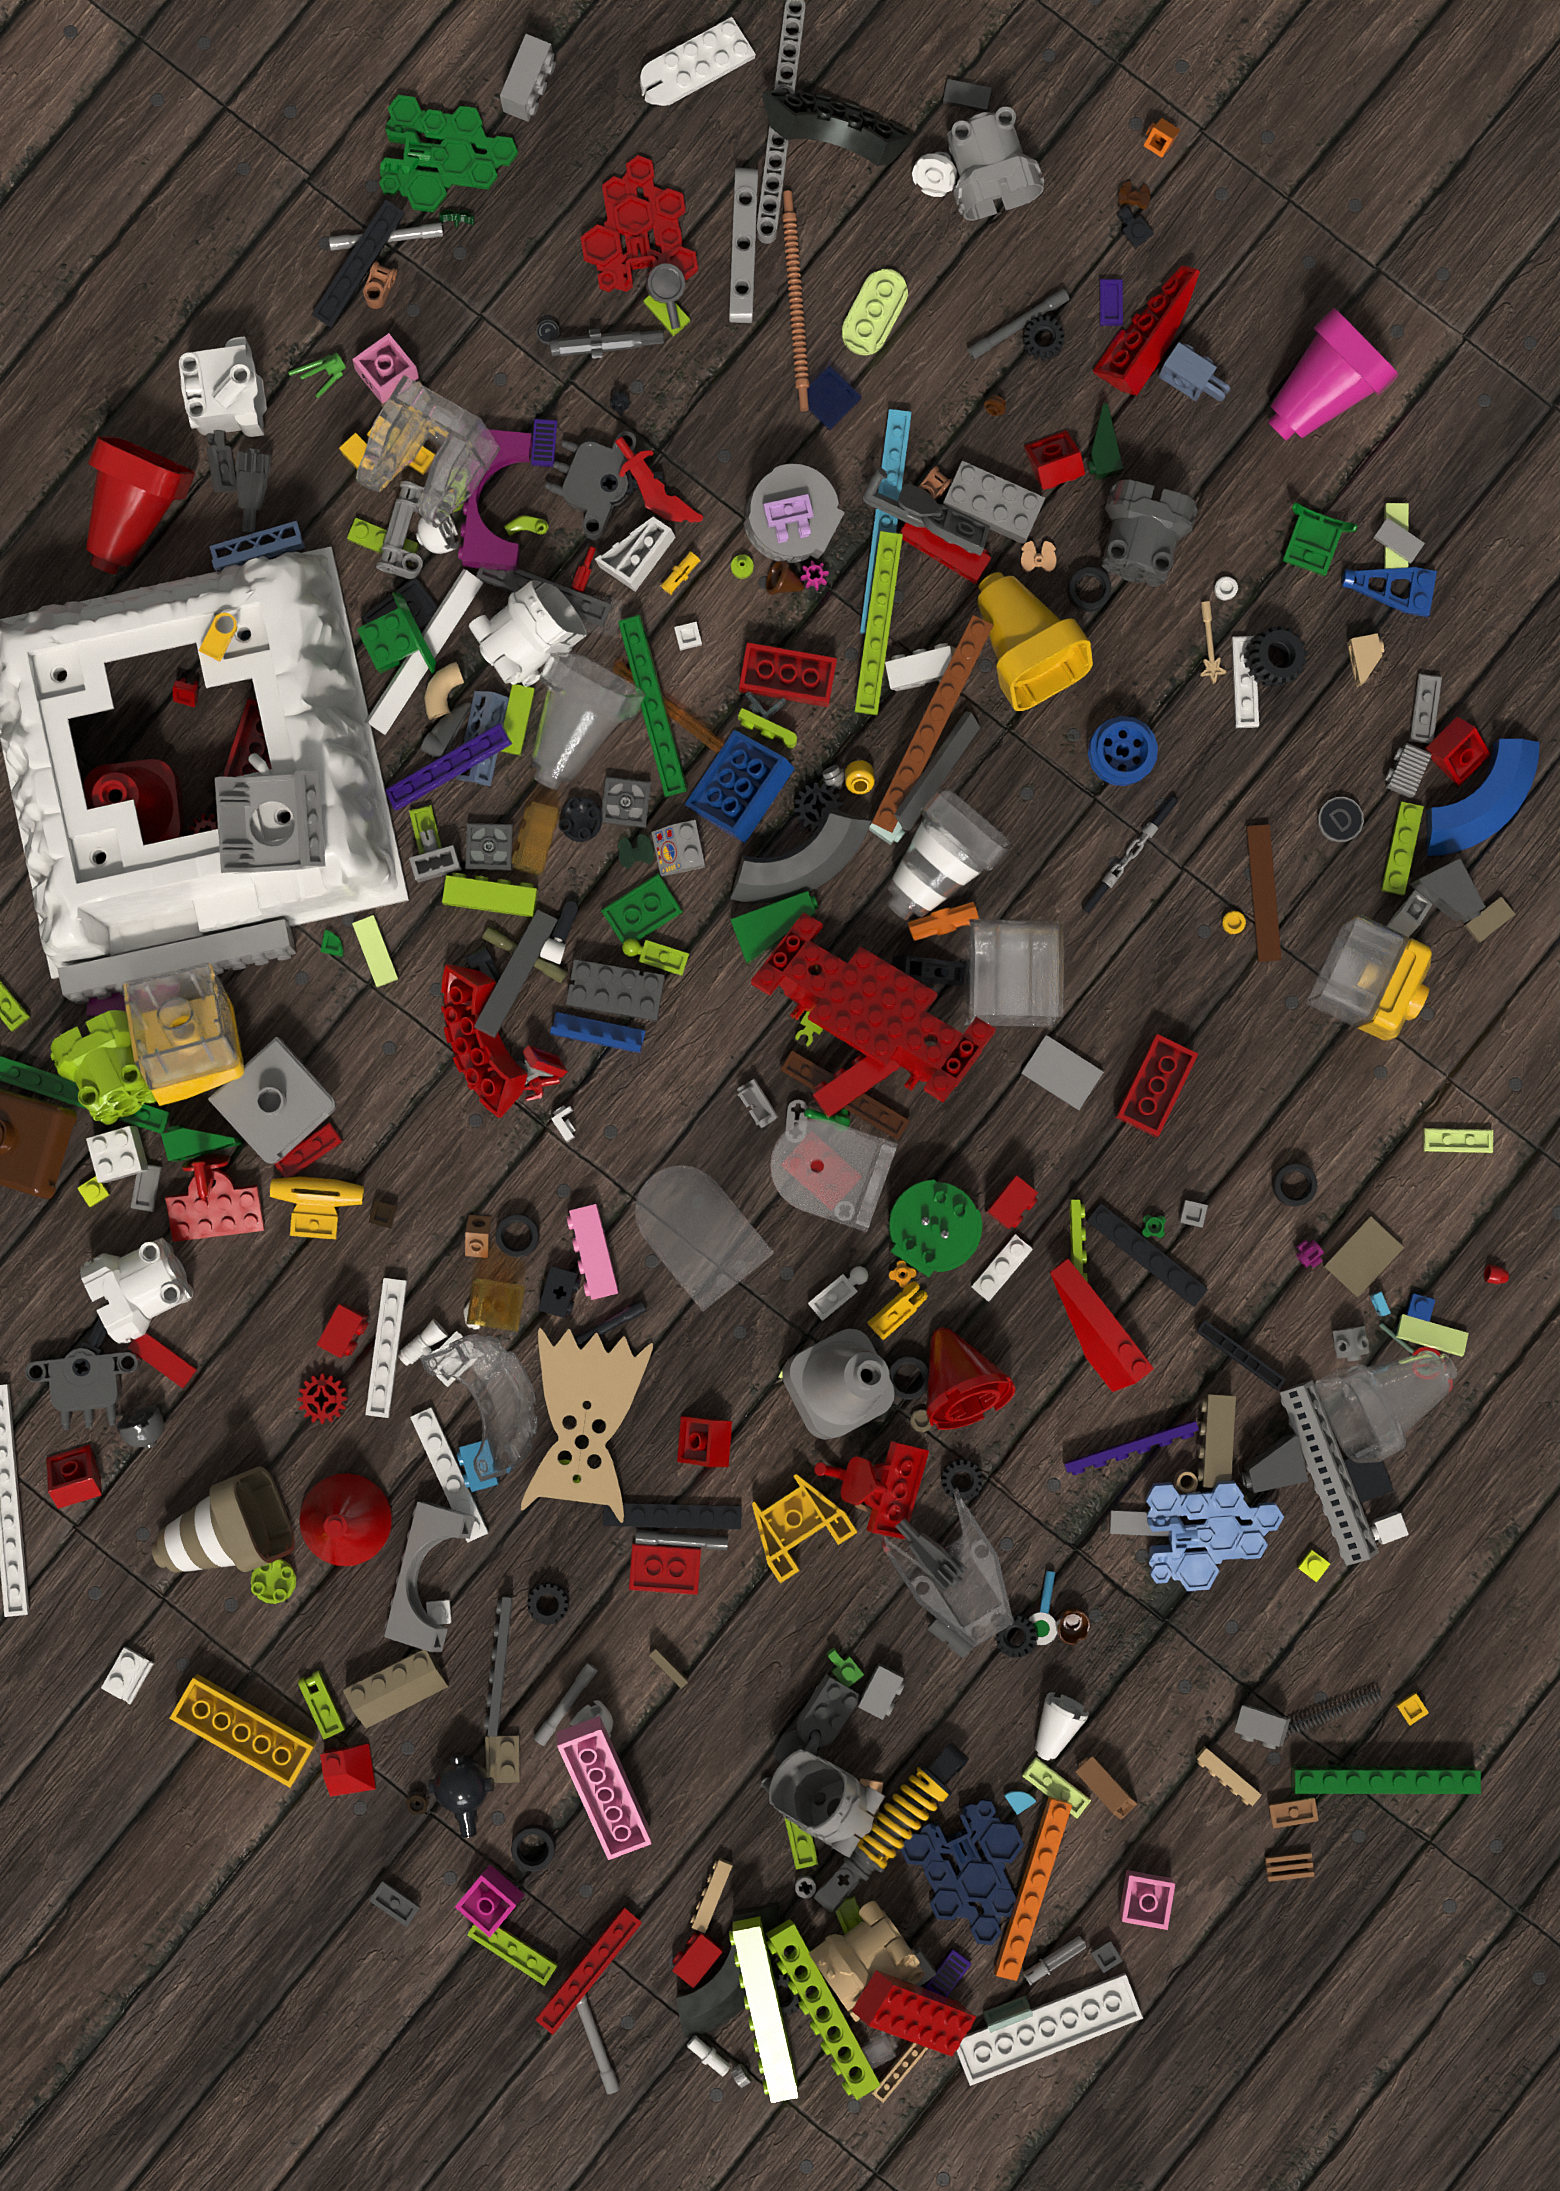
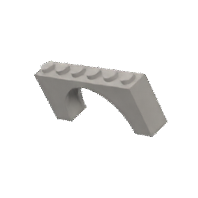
(407, 1618)

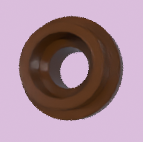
(995, 405)

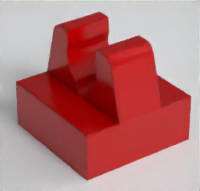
(185, 693)

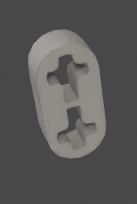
(791, 1115)

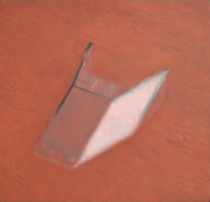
(979, 1602)

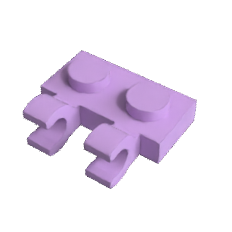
(788, 511)

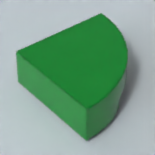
(332, 944)

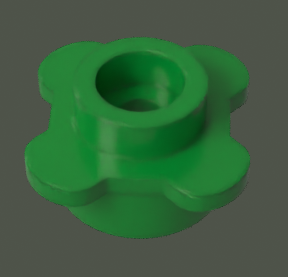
(1158, 1221)

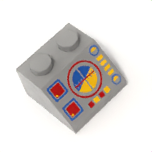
(678, 848)

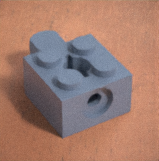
(1192, 374)

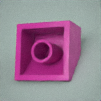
(489, 1901)

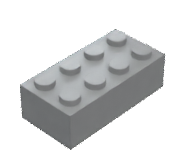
(994, 501)

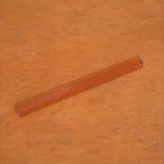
(678, 715)

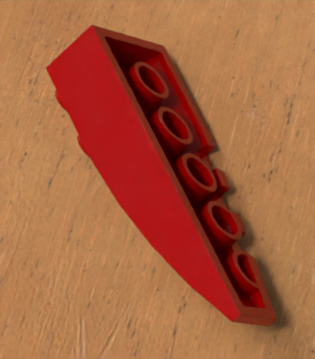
(1141, 347)

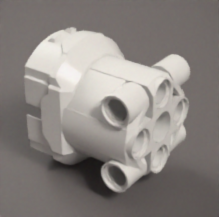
(528, 632)
(136, 1287)

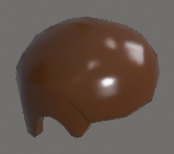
(1072, 1625)

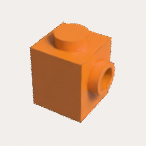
(1161, 137)

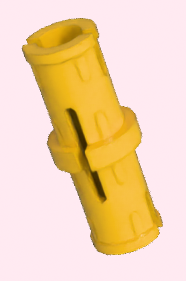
(680, 573)

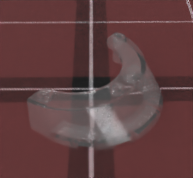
(501, 1394)

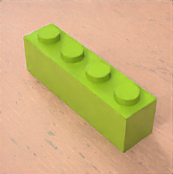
(490, 896)

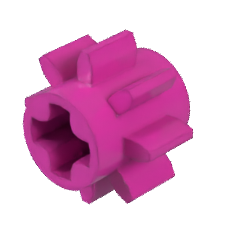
(813, 569)

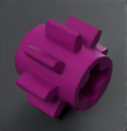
(1309, 1253)

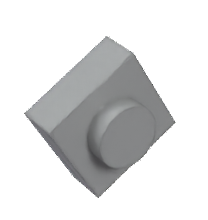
(1193, 1213)

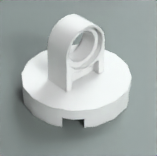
(935, 174)

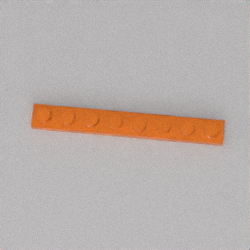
(1032, 1888)

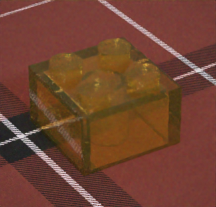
(495, 1305)

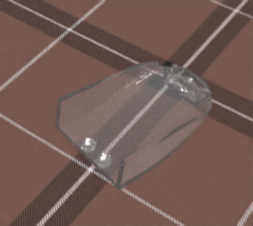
(698, 1232)

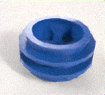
(1146, 752)

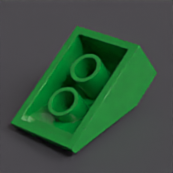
(187, 1143)

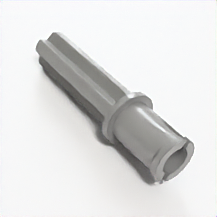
(1054, 1960)

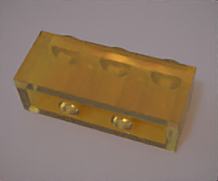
(535, 838)

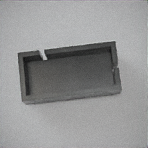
(615, 990)

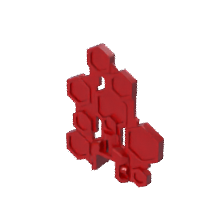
(633, 219)

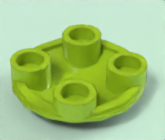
(273, 1582)

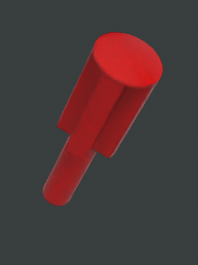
(583, 572)

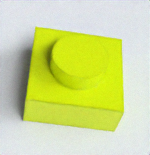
(93, 1192)
(1313, 1565)

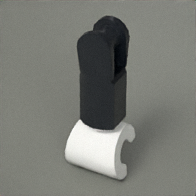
(554, 948)

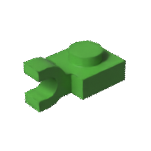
(845, 1669)

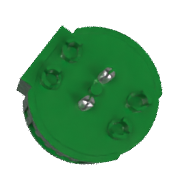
(934, 1227)

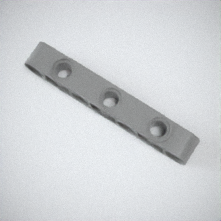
(743, 231)

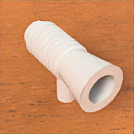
(422, 1343)

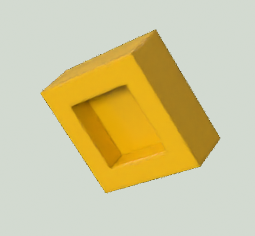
(1412, 1708)

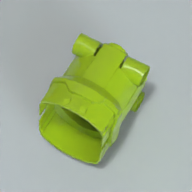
(103, 1067)

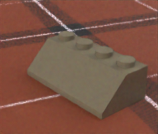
(395, 1687)

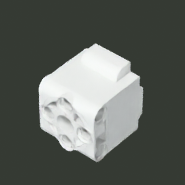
(201, 376)

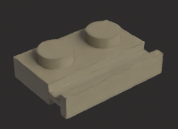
(503, 1758)

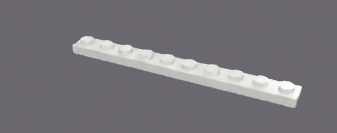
(11, 1536)

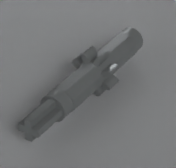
(597, 343)

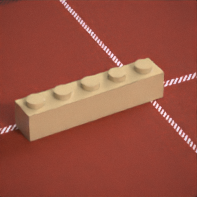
(1227, 1776)
(711, 1895)
(899, 2070)

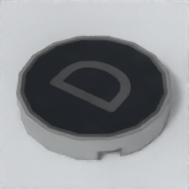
(1340, 819)

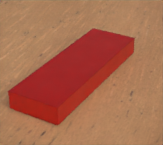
(309, 1151)
(163, 1359)

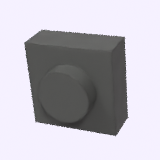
(1106, 1956)

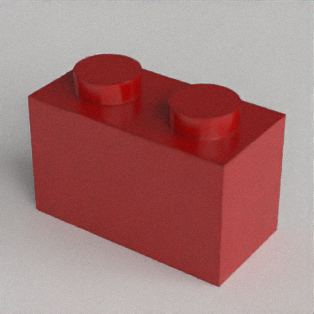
(696, 1958)

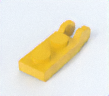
(897, 1310)

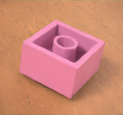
(384, 366)
(1147, 1900)

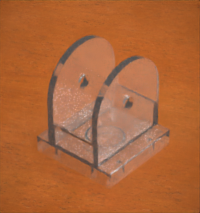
(851, 1173)

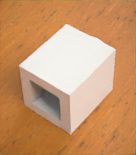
(1388, 1528)

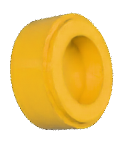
(1233, 922)

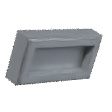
(1399, 540)
(146, 1189)

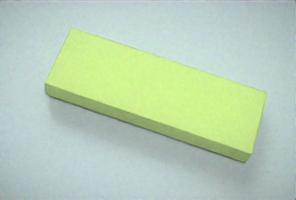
(1398, 514)
(375, 951)
(1457, 1140)
(1432, 1335)
(1055, 1786)

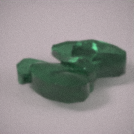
(643, 852)

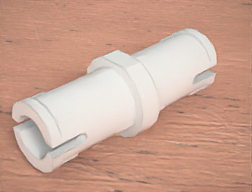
(708, 2055)

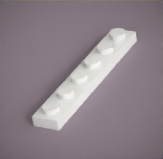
(386, 1347)
(447, 1469)

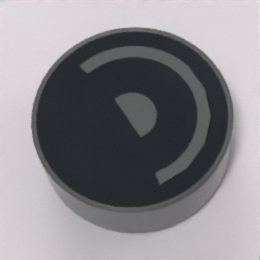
(547, 331)

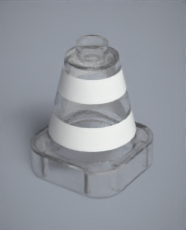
(944, 854)

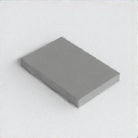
(1062, 1072)

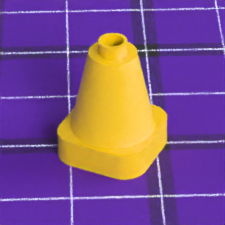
(1031, 644)

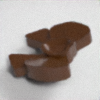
(1140, 199)

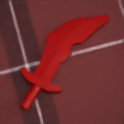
(652, 489)

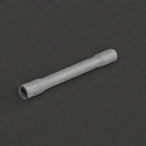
(423, 231)
(606, 2072)

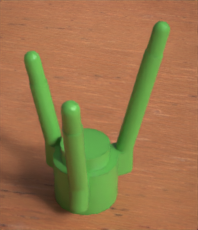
(331, 364)

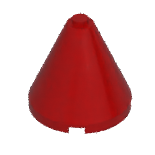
(962, 1382)
(345, 1519)

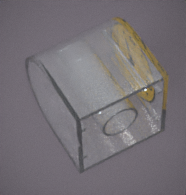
(1014, 972)

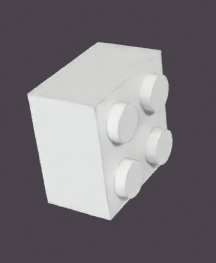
(117, 1154)

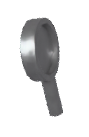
(665, 285)

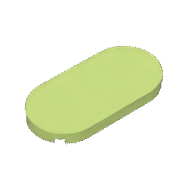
(874, 312)

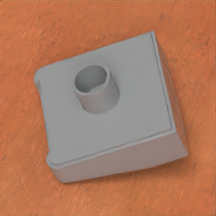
(274, 1102)

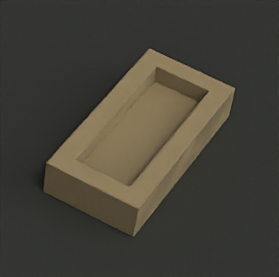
(1489, 920)
(670, 1669)

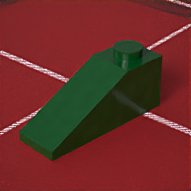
(1104, 455)

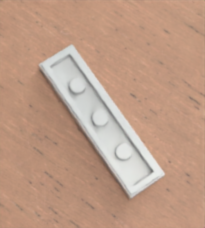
(1244, 686)

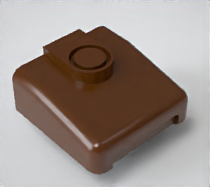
(32, 1143)

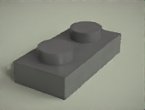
(394, 1903)

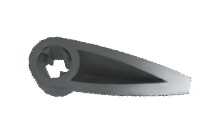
(444, 733)

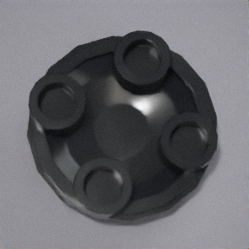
(580, 819)

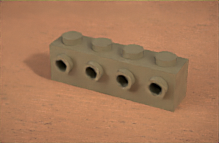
(1217, 1439)

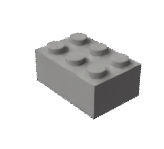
(527, 78)

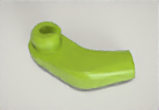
(528, 523)

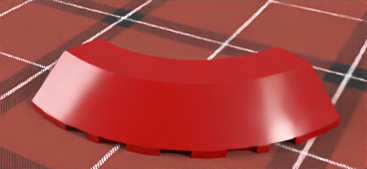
(478, 1055)

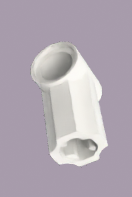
(230, 388)

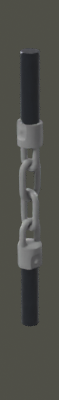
(1110, 879)

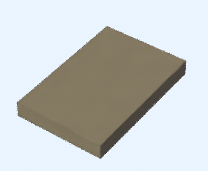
(1363, 1256)

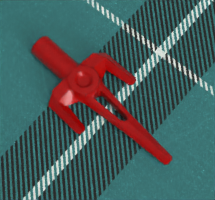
(537, 1085)

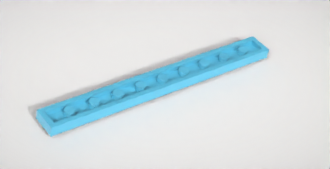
(893, 463)

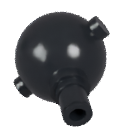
(461, 1788)

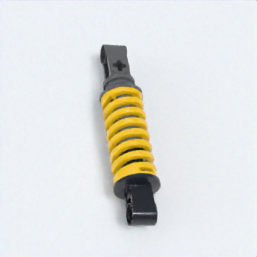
(878, 1845)

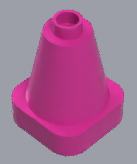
(1329, 378)

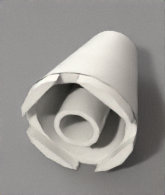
(1058, 1725)

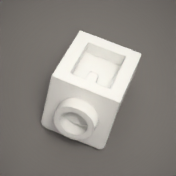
(566, 1127)

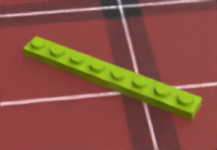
(878, 623)

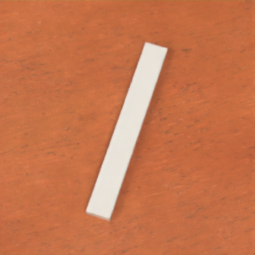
(414, 665)

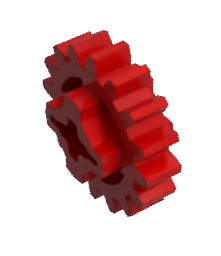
(322, 1411)

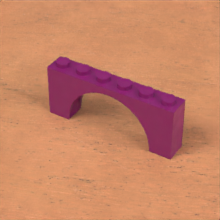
(480, 545)

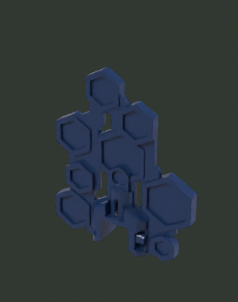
(978, 1879)

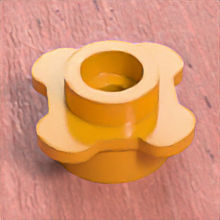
(902, 1280)

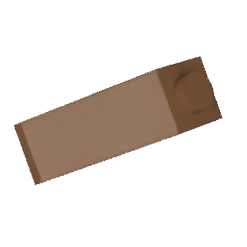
(1106, 1787)

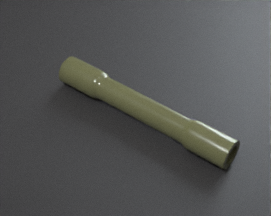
(546, 967)

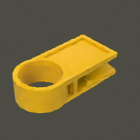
(215, 642)

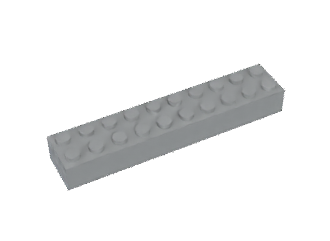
(222, 950)

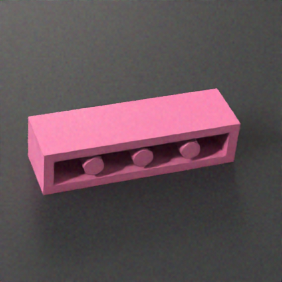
(594, 1252)

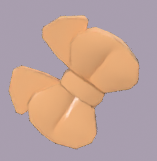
(1030, 559)

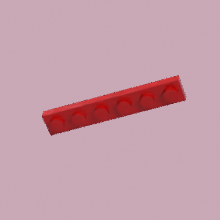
(588, 1970)

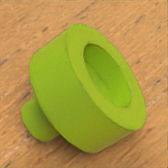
(742, 571)

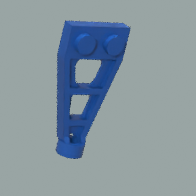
(1420, 591)

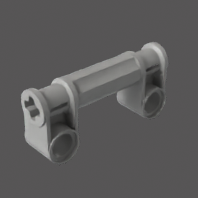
(397, 533)

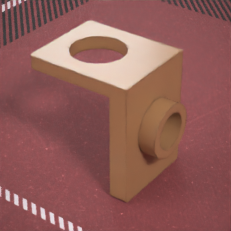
(477, 1237)

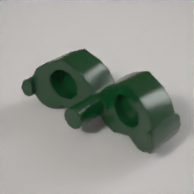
(452, 215)

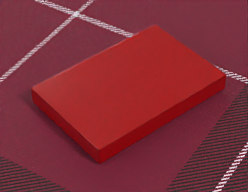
(665, 1568)

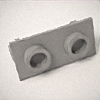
(761, 1108)

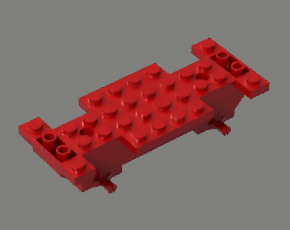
(872, 1009)

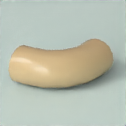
(438, 690)

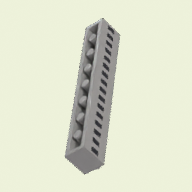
(1329, 1473)

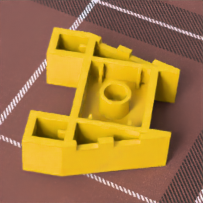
(795, 1520)

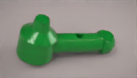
(841, 1118)

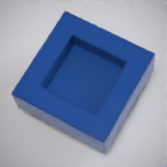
(1420, 1307)

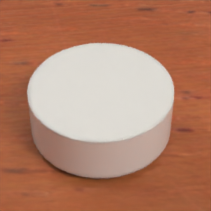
(1225, 588)

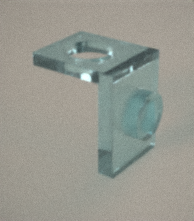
(757, 709)

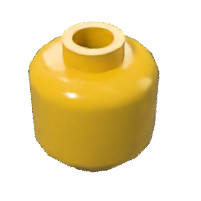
(859, 777)

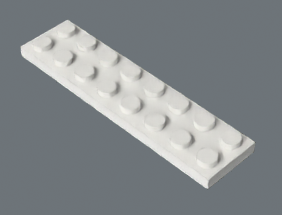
(1050, 2029)

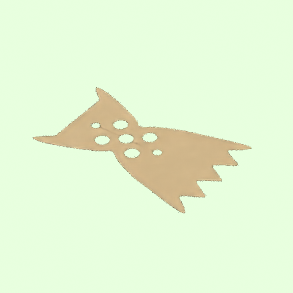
(610, 1386)

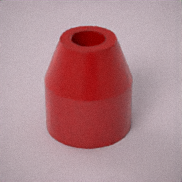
(1495, 1274)

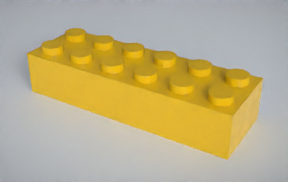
(243, 1730)

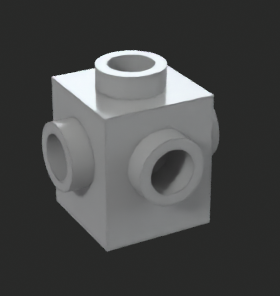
(1351, 1343)

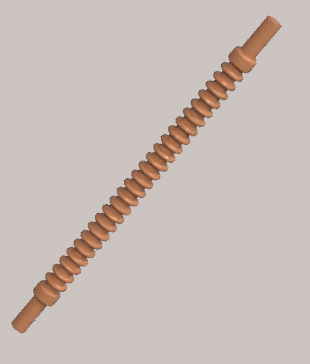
(789, 219)

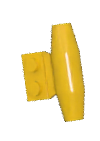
(316, 1203)

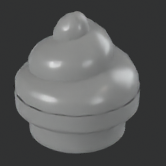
(833, 776)

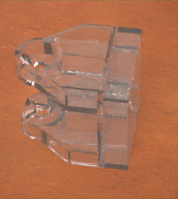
(401, 431)

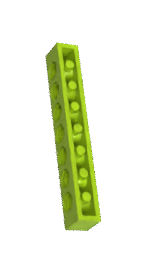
(864, 2080)

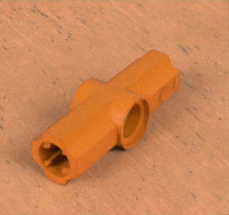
(942, 921)

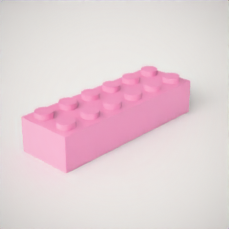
(603, 1787)

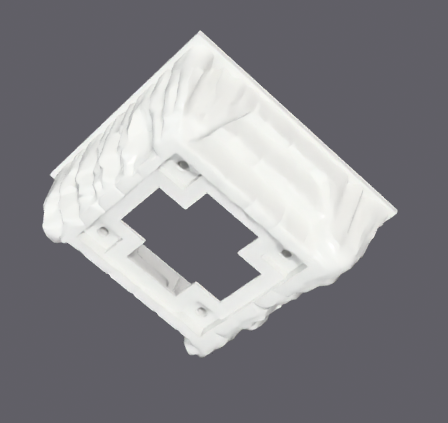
(310, 721)

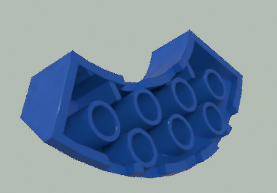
(1490, 805)

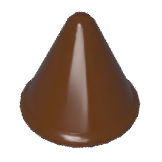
(782, 579)

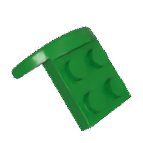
(1314, 540)

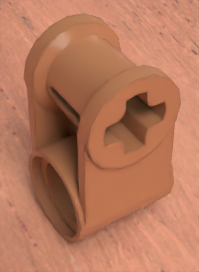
(381, 281)
(935, 483)

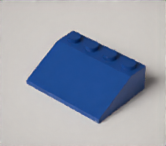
(740, 786)

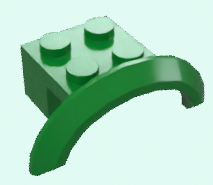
(394, 638)

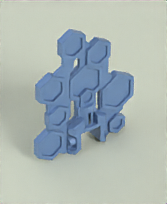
(1219, 1534)

